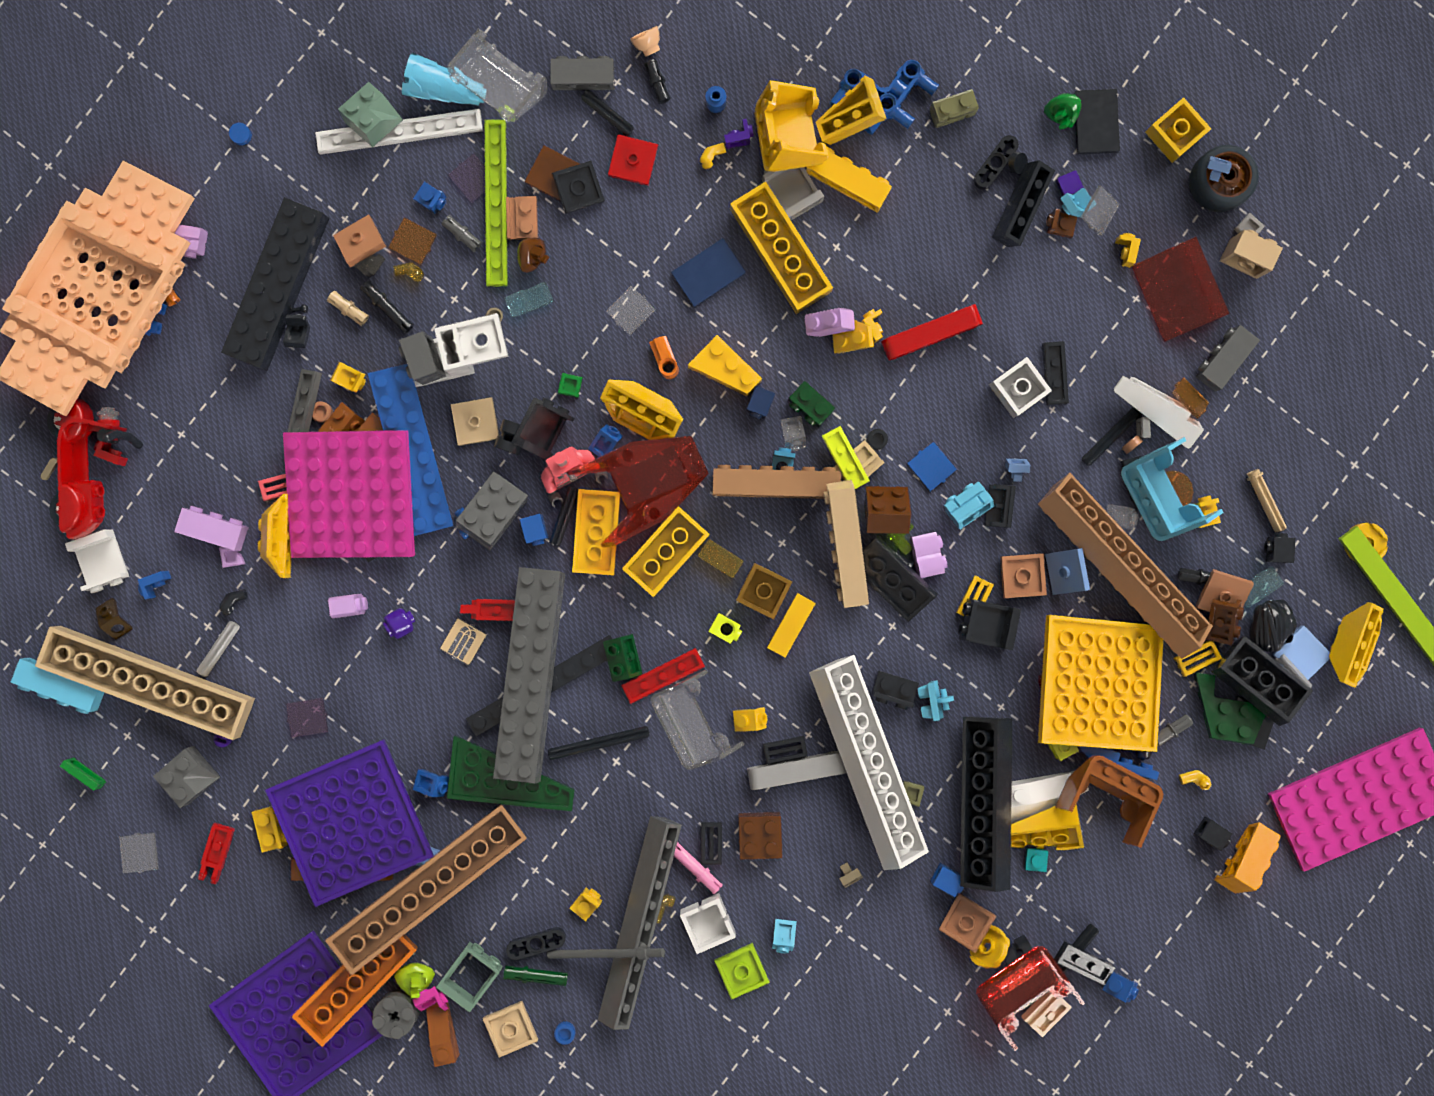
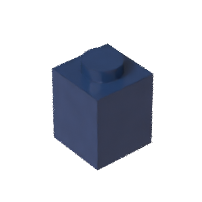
(760, 403)

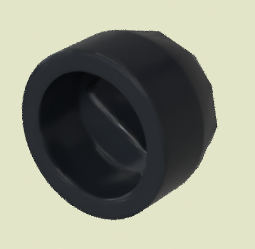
(1142, 755)

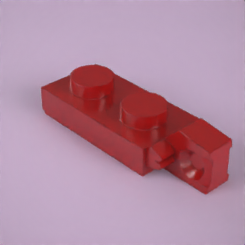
(490, 609)

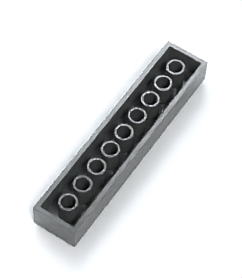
(529, 675)

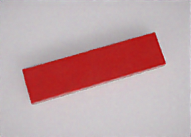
(663, 675)

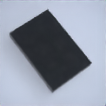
(1097, 122)

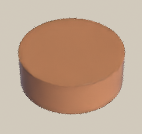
(322, 412)
(1132, 444)

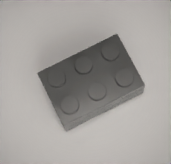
(491, 511)

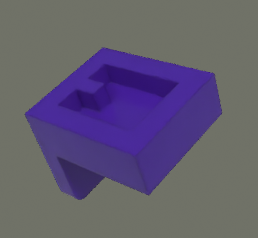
(736, 138)

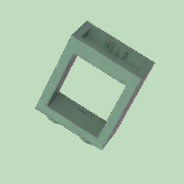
(456, 992)

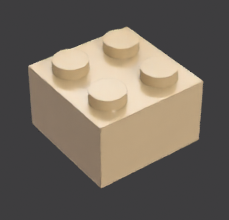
(1251, 253)

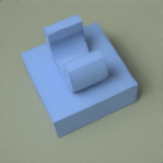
(1218, 166)
(1017, 467)

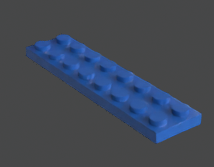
(401, 410)

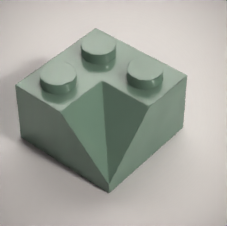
(370, 114)

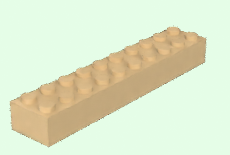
(145, 682)

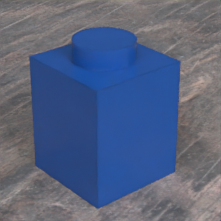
(534, 529)
(947, 880)

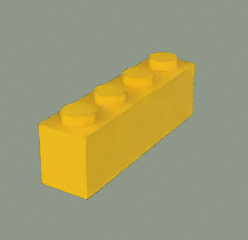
(851, 180)

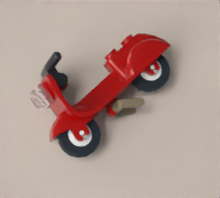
(79, 501)

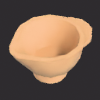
(647, 41)

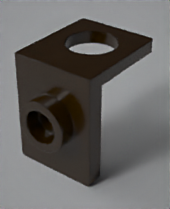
(108, 617)

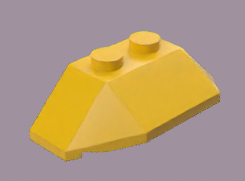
(641, 409)
(275, 537)
(1356, 643)

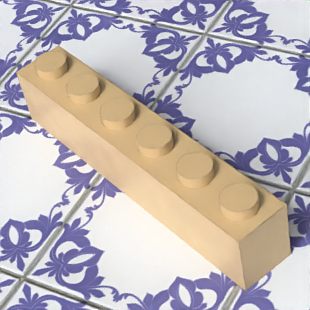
(847, 543)

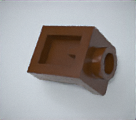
(1061, 224)

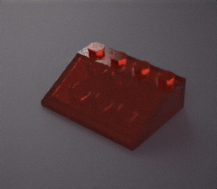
(1180, 289)

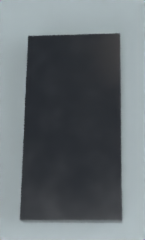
(895, 580)

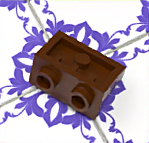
(1225, 619)

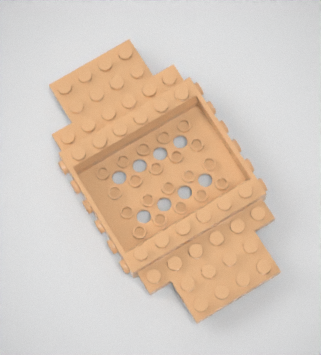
(65, 345)

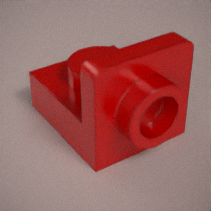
(103, 451)

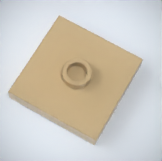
(475, 421)
(510, 1029)

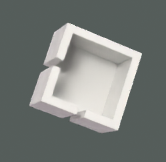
(707, 923)

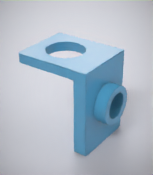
(783, 455)

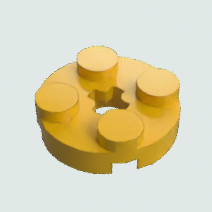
(997, 951)

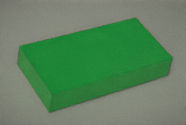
(83, 773)

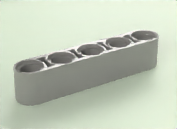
(795, 770)

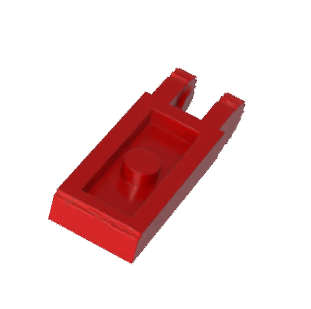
(216, 851)

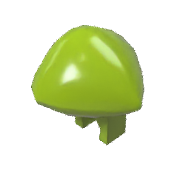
(414, 978)

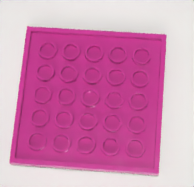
(349, 494)

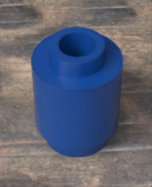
(715, 105)

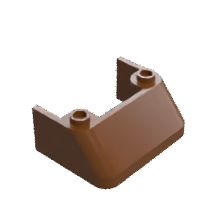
(1139, 795)

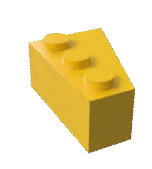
(852, 113)

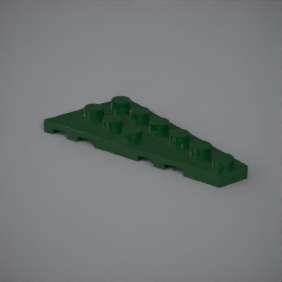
(473, 781)

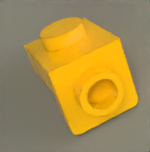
(348, 377)
(750, 719)

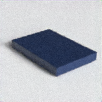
(708, 272)

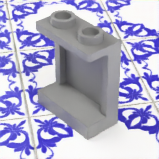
(793, 190)

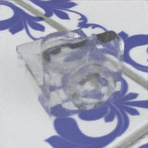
(793, 433)
(1123, 516)

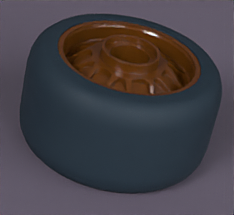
(1229, 193)

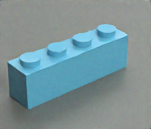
(57, 687)

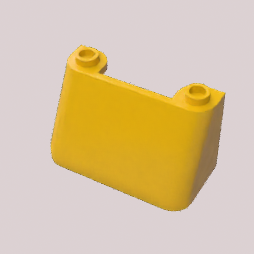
(787, 127)

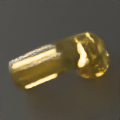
(410, 269)
(666, 901)

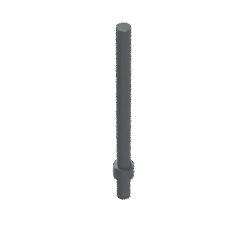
(641, 953)

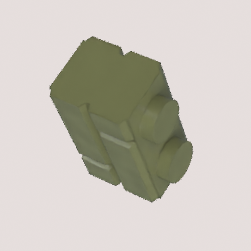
(953, 108)

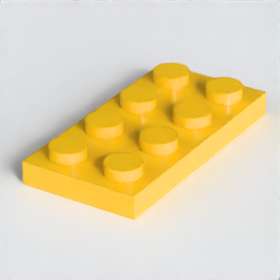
(595, 520)

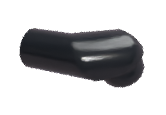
(229, 600)

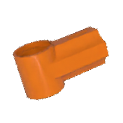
(664, 356)

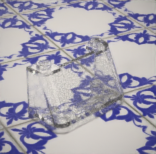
(496, 78)

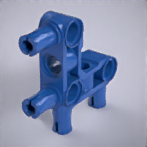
(894, 94)

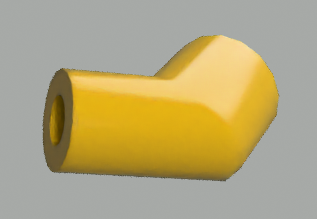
(709, 153)
(1196, 777)

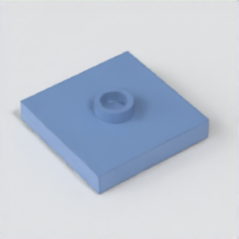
(1067, 571)

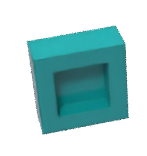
(1036, 859)

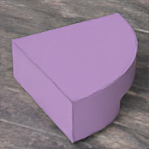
(230, 557)

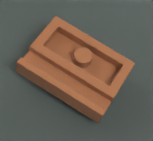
(522, 217)

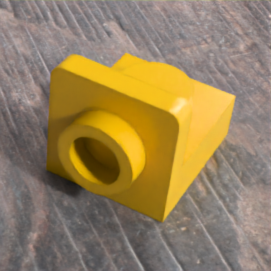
(1129, 252)
(876, 328)
(1208, 506)
(586, 903)

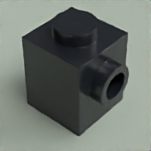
(1280, 548)

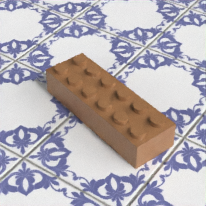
(773, 483)

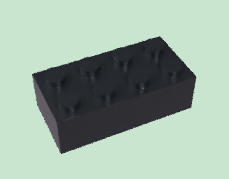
(1262, 681)

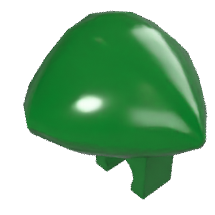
(1063, 109)

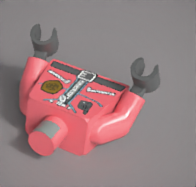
(556, 475)

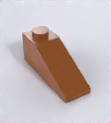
(442, 1035)

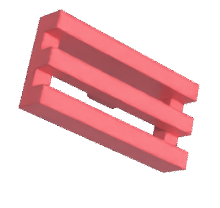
(269, 480)

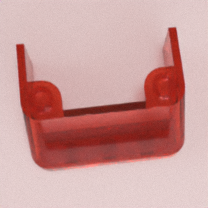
(1022, 985)

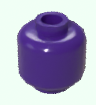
(398, 623)

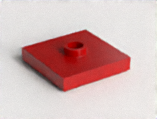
(633, 160)

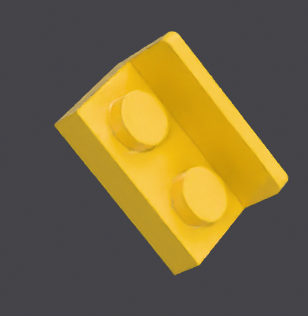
(268, 829)

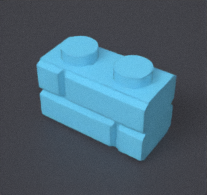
(968, 505)

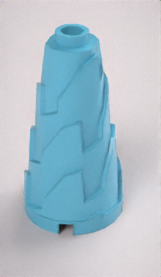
(431, 81)

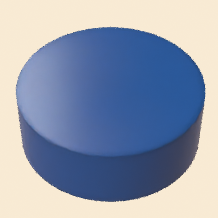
(240, 133)
(564, 1033)

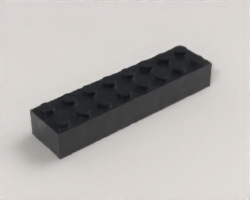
(275, 284)
(986, 803)

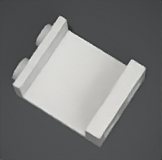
(99, 560)

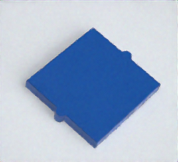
(931, 466)

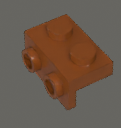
(342, 420)

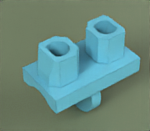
(934, 710)

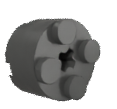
(390, 1024)

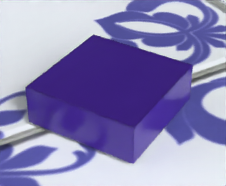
(1069, 183)

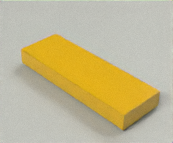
(791, 625)

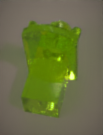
(900, 541)

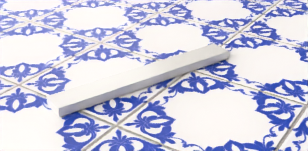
(406, 131)

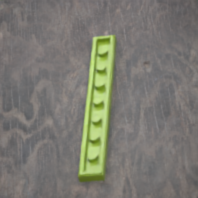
(496, 203)
(1390, 589)

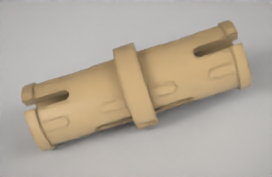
(347, 308)

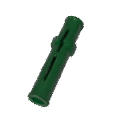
(533, 975)

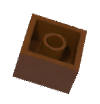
(887, 509)
(760, 835)

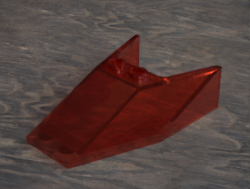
(650, 480)

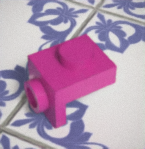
(429, 997)

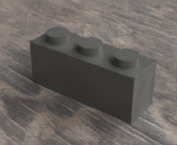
(583, 73)
(1227, 357)

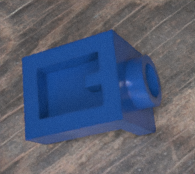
(430, 198)
(605, 440)
(152, 581)
(431, 783)

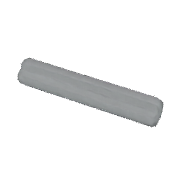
(218, 648)

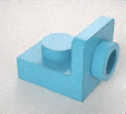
(784, 935)

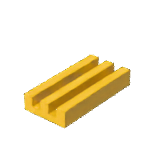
(982, 582)
(1181, 665)

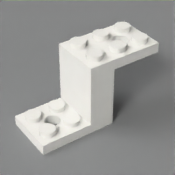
(459, 349)

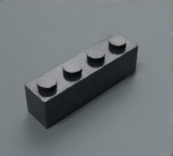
(1023, 203)

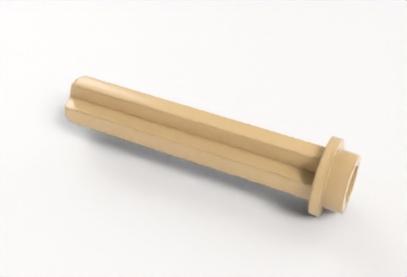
(1266, 500)

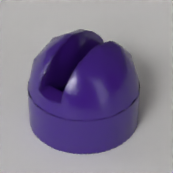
(219, 743)

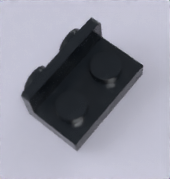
(894, 689)

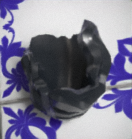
(1272, 625)

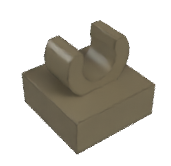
(850, 876)

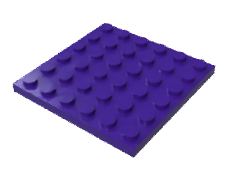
(349, 823)
(262, 1026)

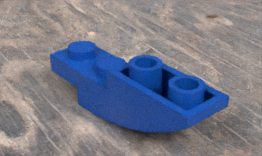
(1144, 769)

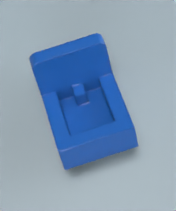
(1121, 987)

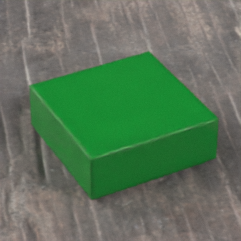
(570, 385)

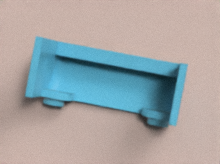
(1157, 498)

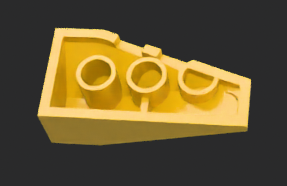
(1049, 828)

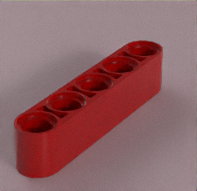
(932, 332)

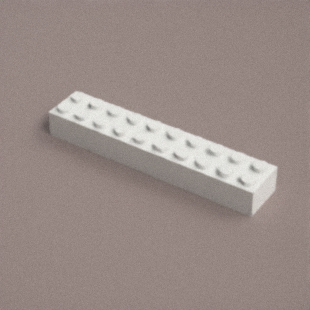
(869, 763)

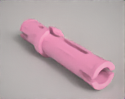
(702, 874)

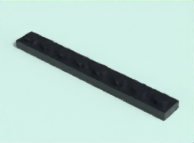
(563, 674)

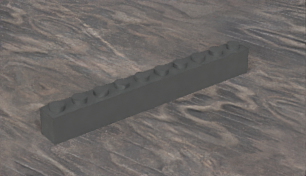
(639, 921)

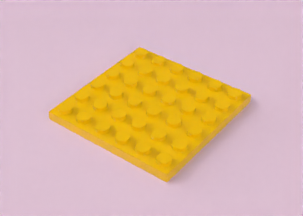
(1100, 684)

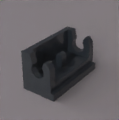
(1002, 512)

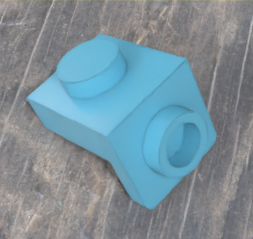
(1076, 203)

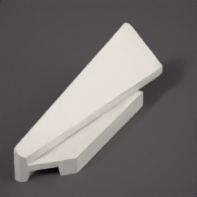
(1161, 409)

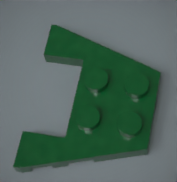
(1227, 718)

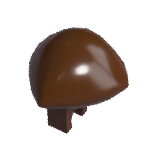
(531, 254)

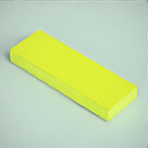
(845, 457)

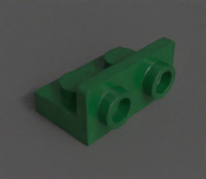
(811, 404)
(622, 658)

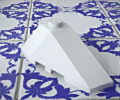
(1036, 795)

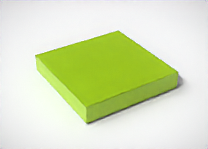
(742, 971)

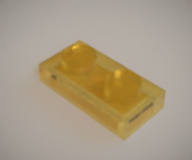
(720, 558)

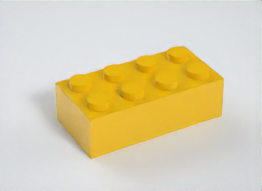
(666, 551)

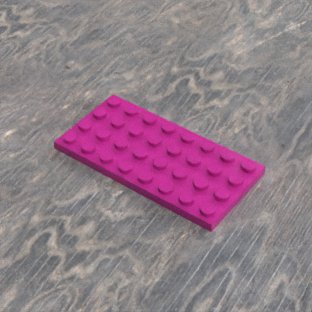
(1358, 799)

